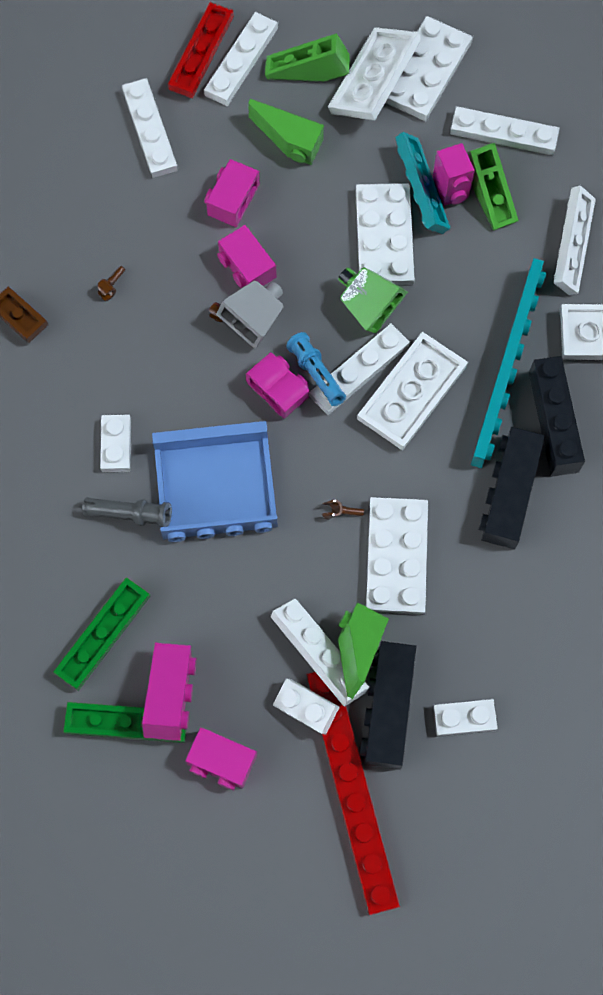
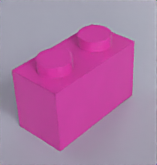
(453, 174)
(232, 192)
(246, 258)
(221, 759)

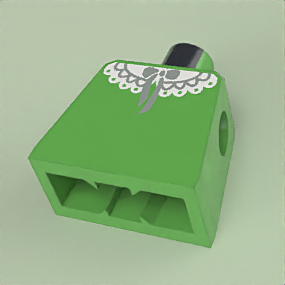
(370, 297)

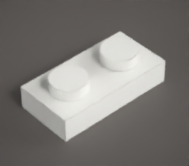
(115, 443)
(306, 706)
(465, 717)

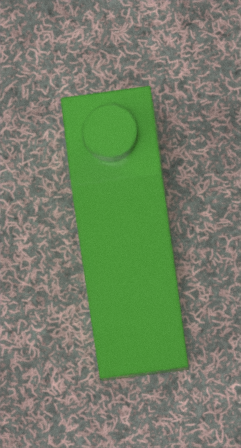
(311, 61)
(290, 133)
(491, 186)
(358, 644)

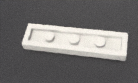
(241, 59)
(149, 128)
(504, 131)
(574, 240)
(363, 365)
(315, 648)

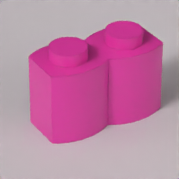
(278, 385)

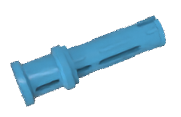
(333, 391)

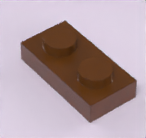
(20, 315)

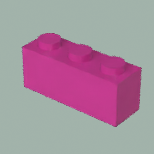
(168, 692)

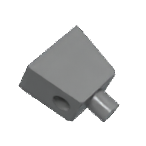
(252, 311)

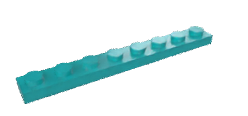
(506, 373)

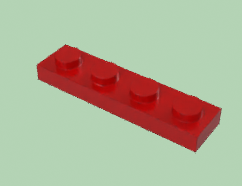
(200, 50)

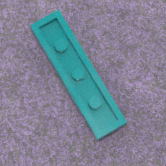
(422, 182)

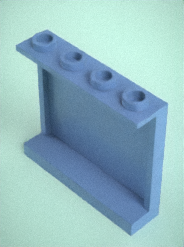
(215, 480)

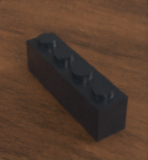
(556, 416)
(512, 488)
(390, 705)

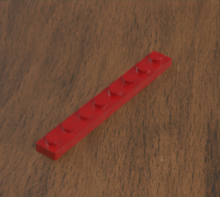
(356, 806)

